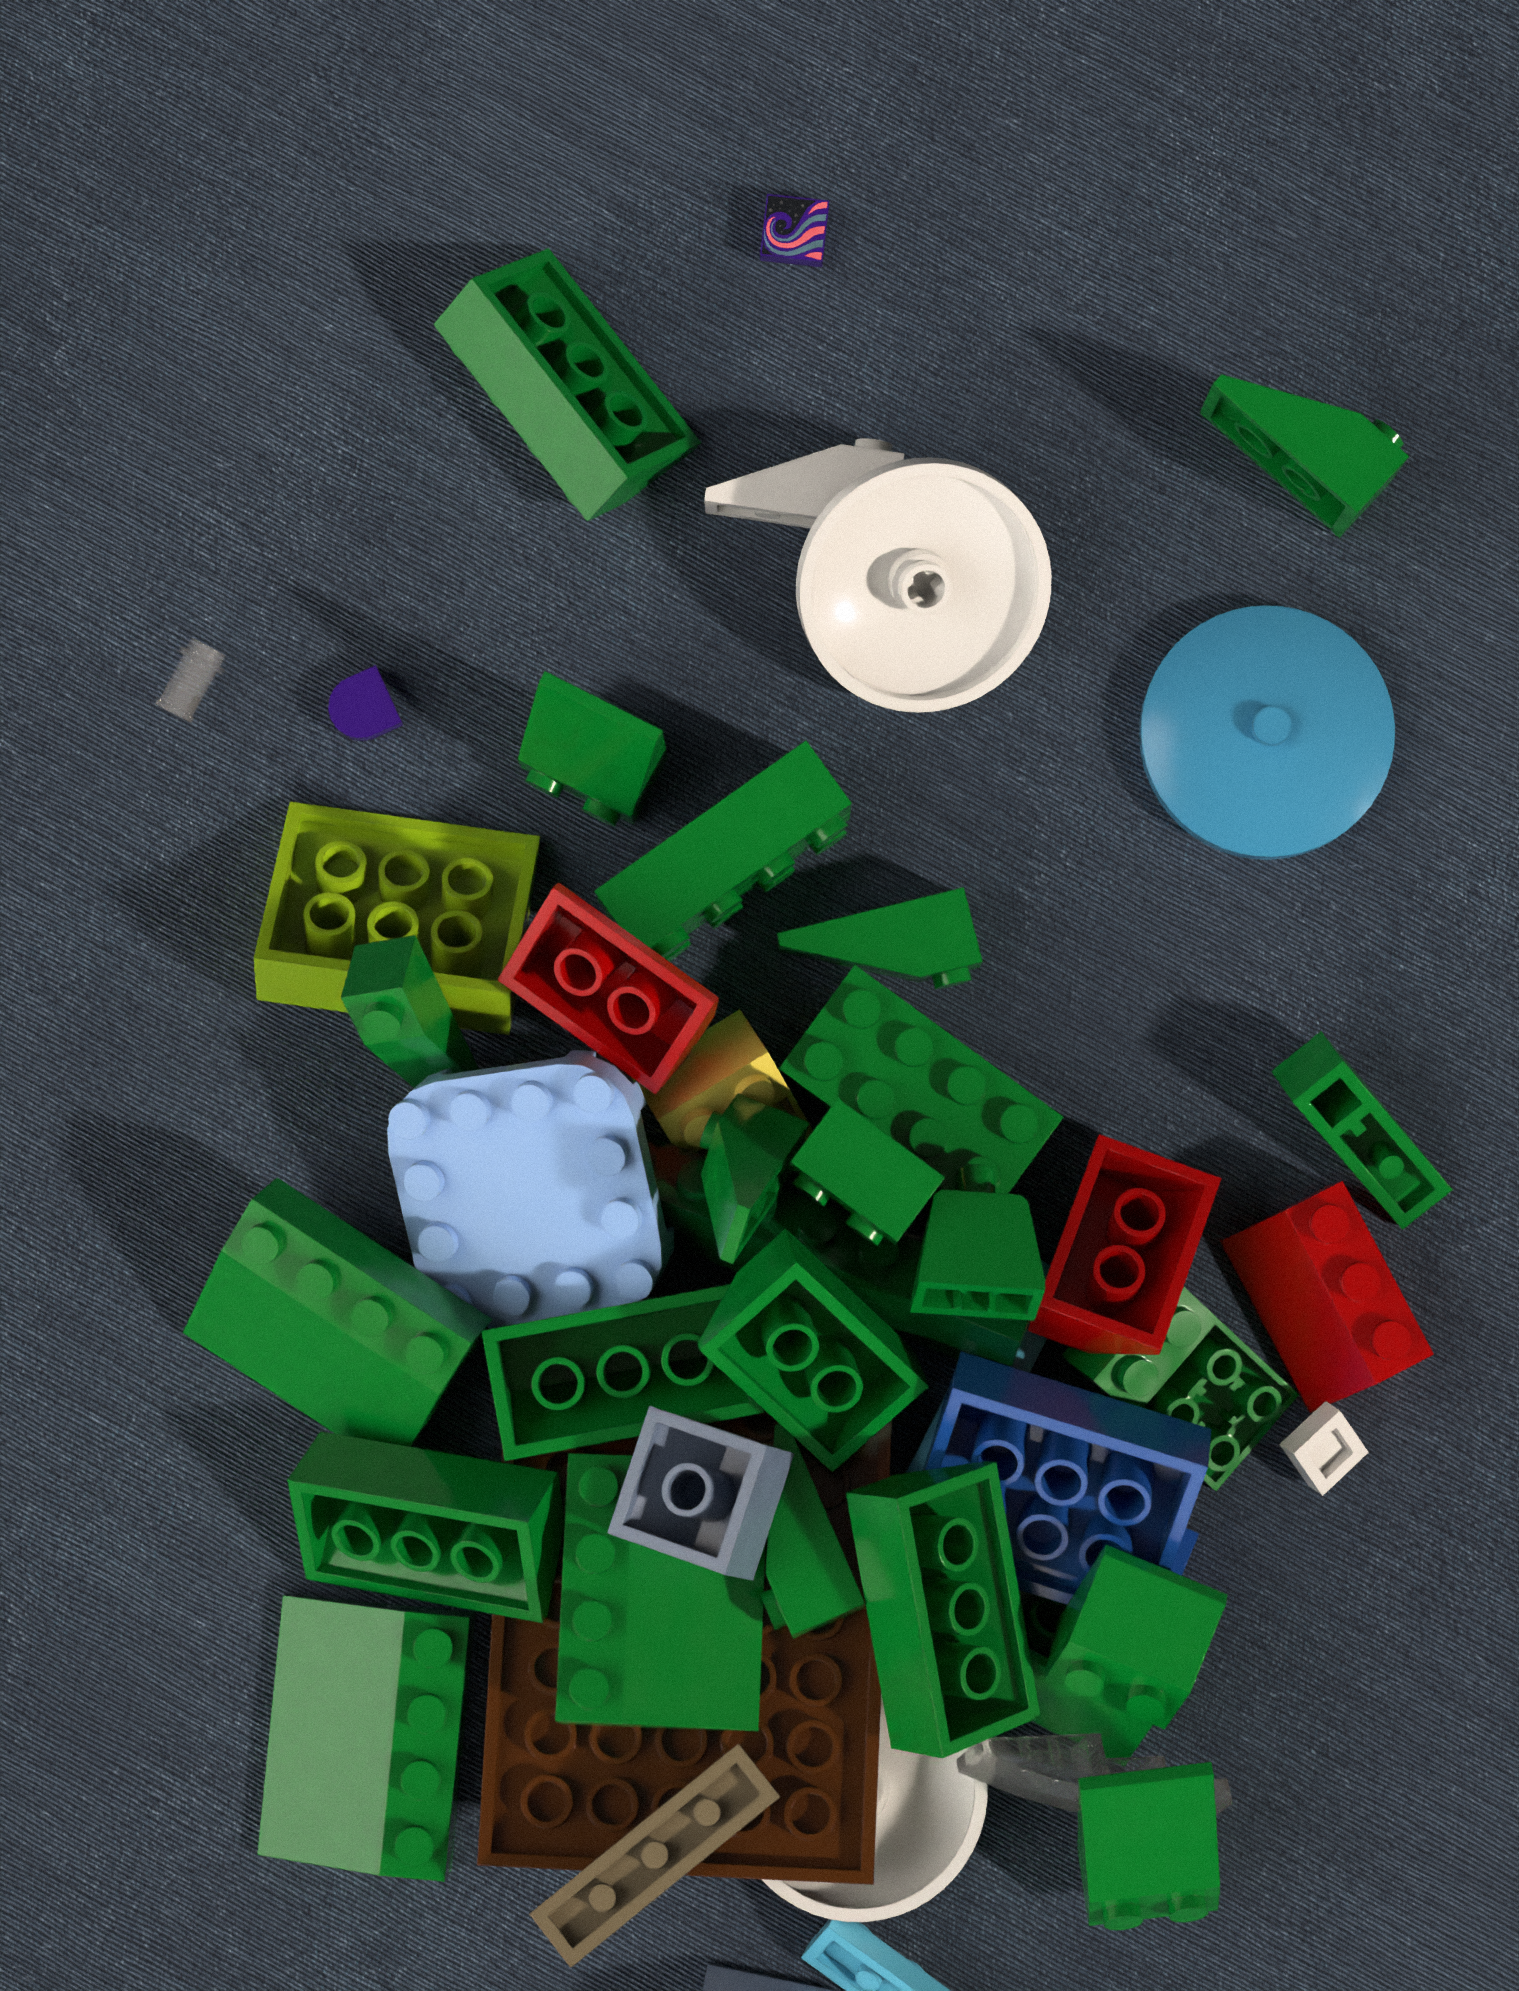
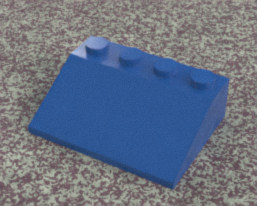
(1072, 1470)

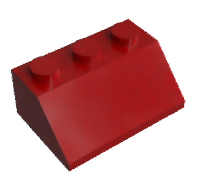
(609, 989)
(1124, 1251)
(1326, 1297)

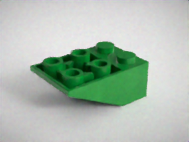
(1199, 1378)

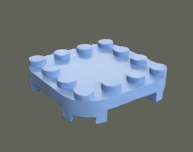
(530, 1187)

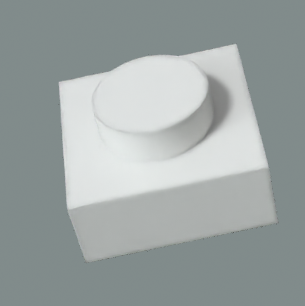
(1324, 1448)

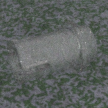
(191, 679)

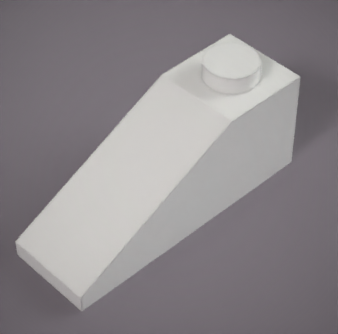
(799, 488)

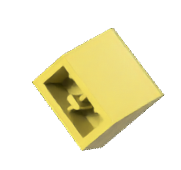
(721, 1065)

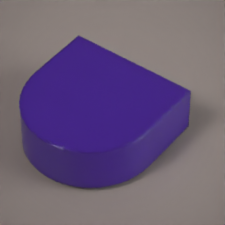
(363, 707)

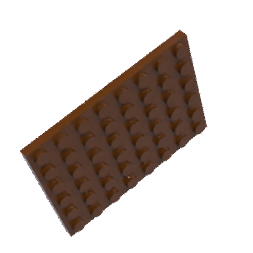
(575, 1790)

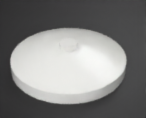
(923, 584)
(923, 1838)

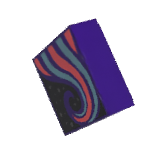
(794, 230)

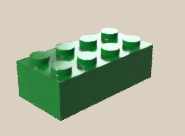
(728, 852)
(918, 1084)

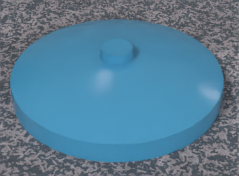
(1266, 732)

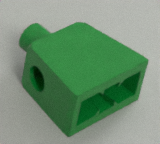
(978, 1253)

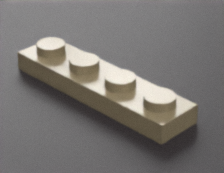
(654, 1855)

